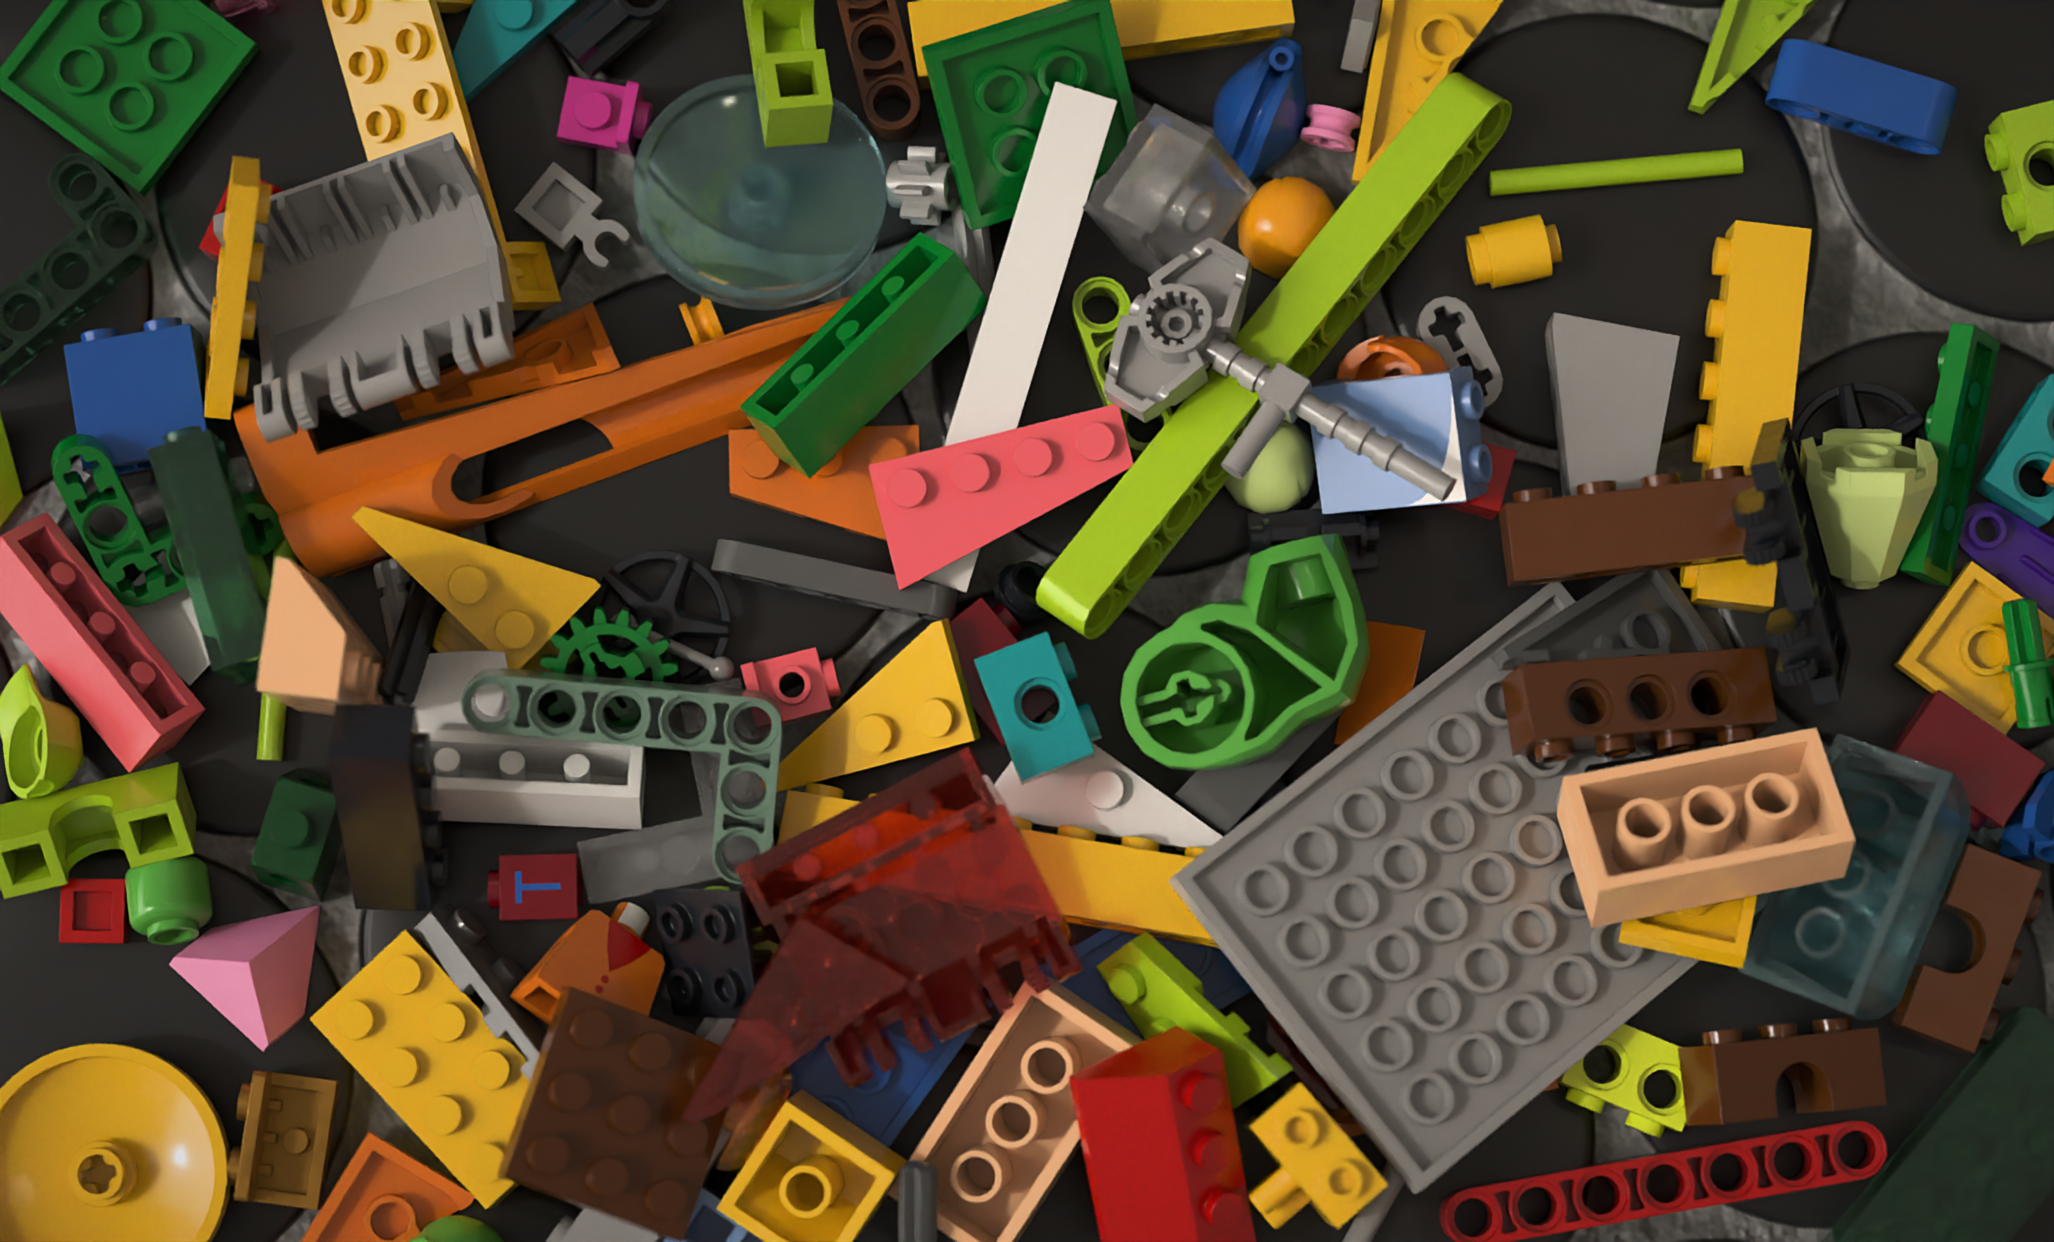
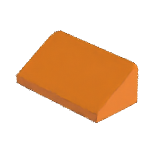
(1388, 676)

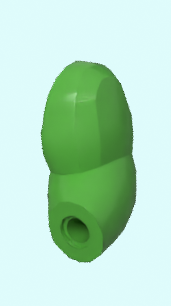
(1252, 668)

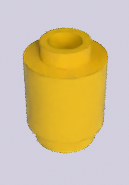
(1513, 251)

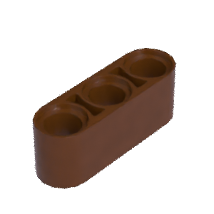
(881, 78)

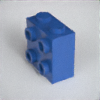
(137, 388)

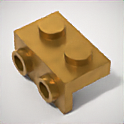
(284, 1139)

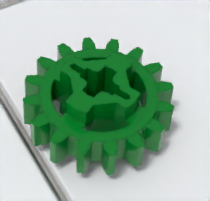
(633, 660)

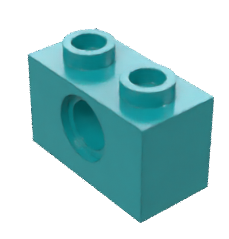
(1008, 678)

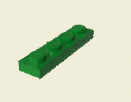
(1955, 432)

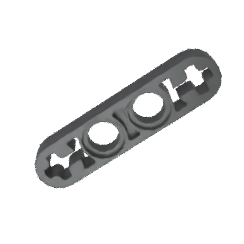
(833, 580)

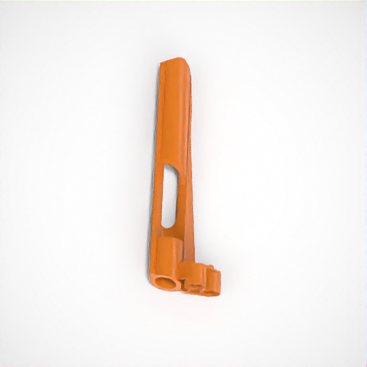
(641, 408)

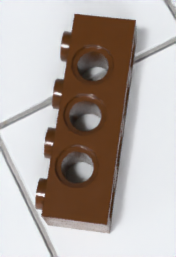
(1730, 680)

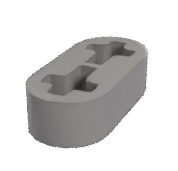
(1469, 338)

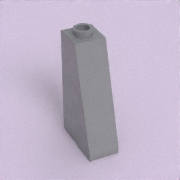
(1608, 399)

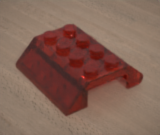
(931, 889)

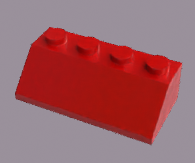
(1162, 1143)

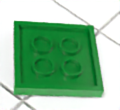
(126, 78)
(997, 88)

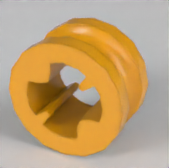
(701, 321)

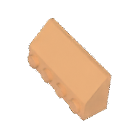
(315, 647)

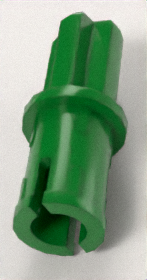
(2028, 665)

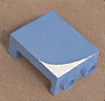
(1426, 412)

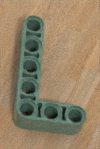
(652, 730)

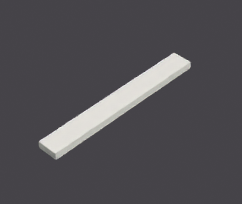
(1029, 277)

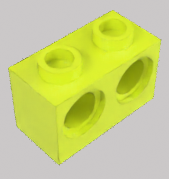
(1635, 1058)

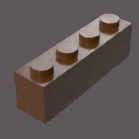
(1623, 530)

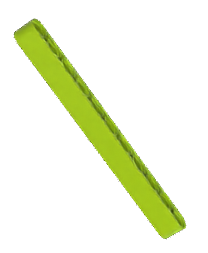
(1293, 327)

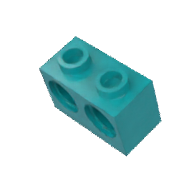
(2024, 444)

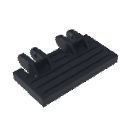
(1784, 530)

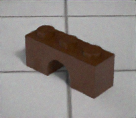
(1994, 902)
(1738, 1078)

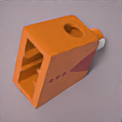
(599, 958)

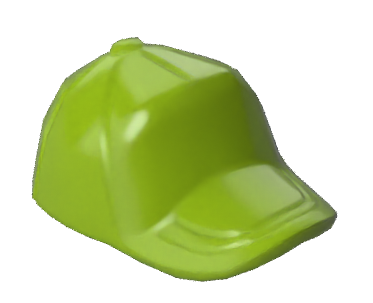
(38, 738)

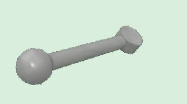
(720, 668)

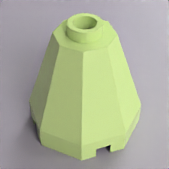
(1867, 499)

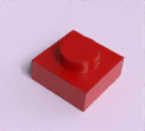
(94, 912)

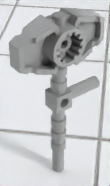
(1194, 323)

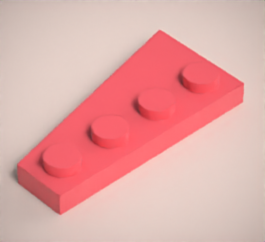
(977, 490)

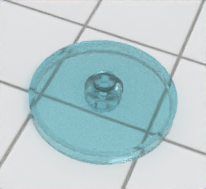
(754, 219)

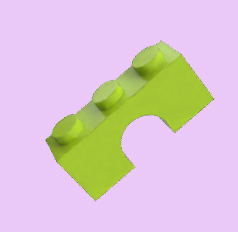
(788, 72)
(134, 812)

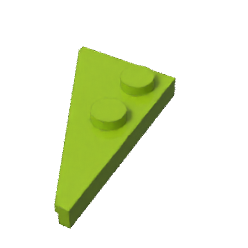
(1739, 40)

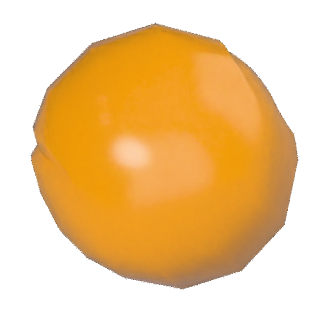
(1282, 223)

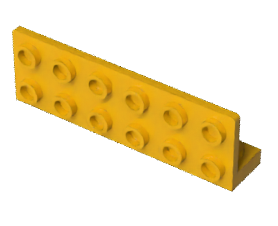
(409, 93)

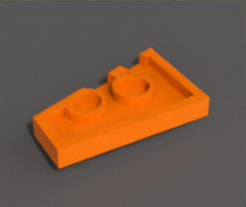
(836, 493)

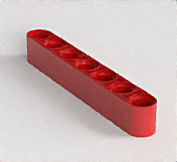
(1694, 1184)

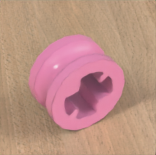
(1330, 128)

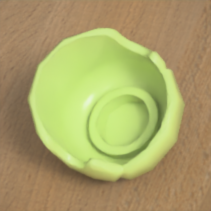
(1279, 473)

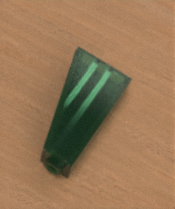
(215, 549)

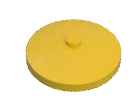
(109, 1150)

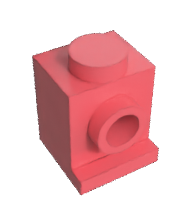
(814, 701)

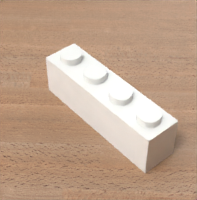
(537, 780)

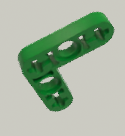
(133, 542)

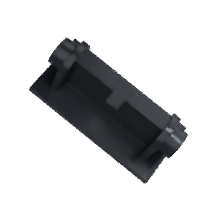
(1357, 529)

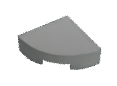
(1360, 35)

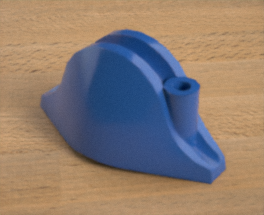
(1263, 108)

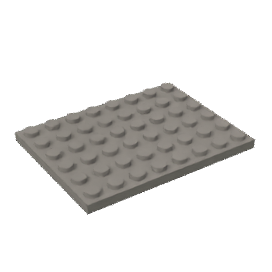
(1427, 916)

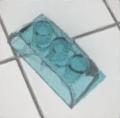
(1860, 935)

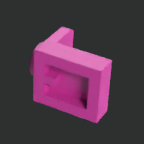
(604, 115)

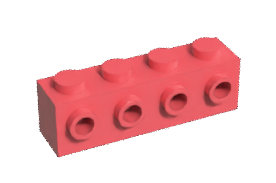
(92, 644)

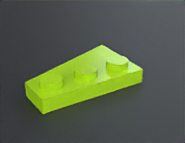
(1165, 994)

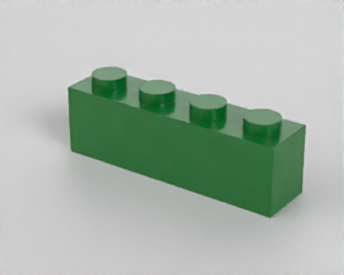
(865, 354)

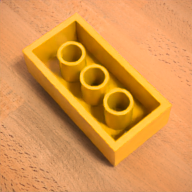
(432, 1060)

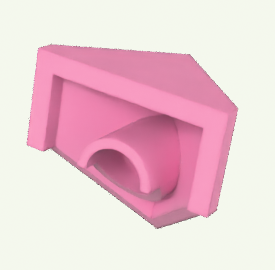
(255, 971)

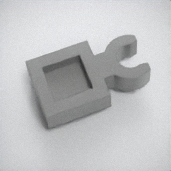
(566, 212)

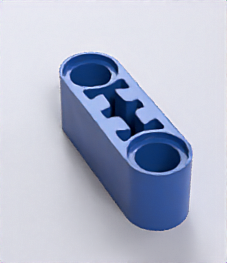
(1862, 97)

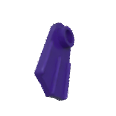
(2017, 556)

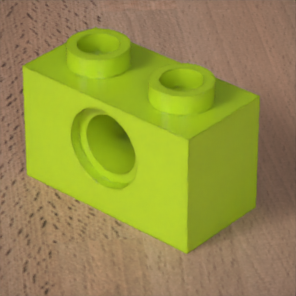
(2009, 147)

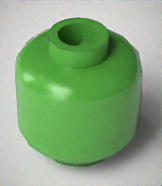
(169, 899)

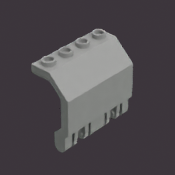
(374, 284)

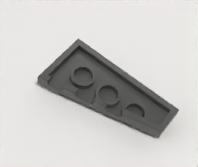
(475, 967)

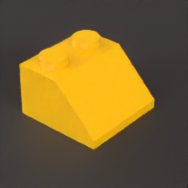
(811, 1177)

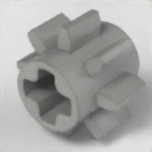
(922, 185)

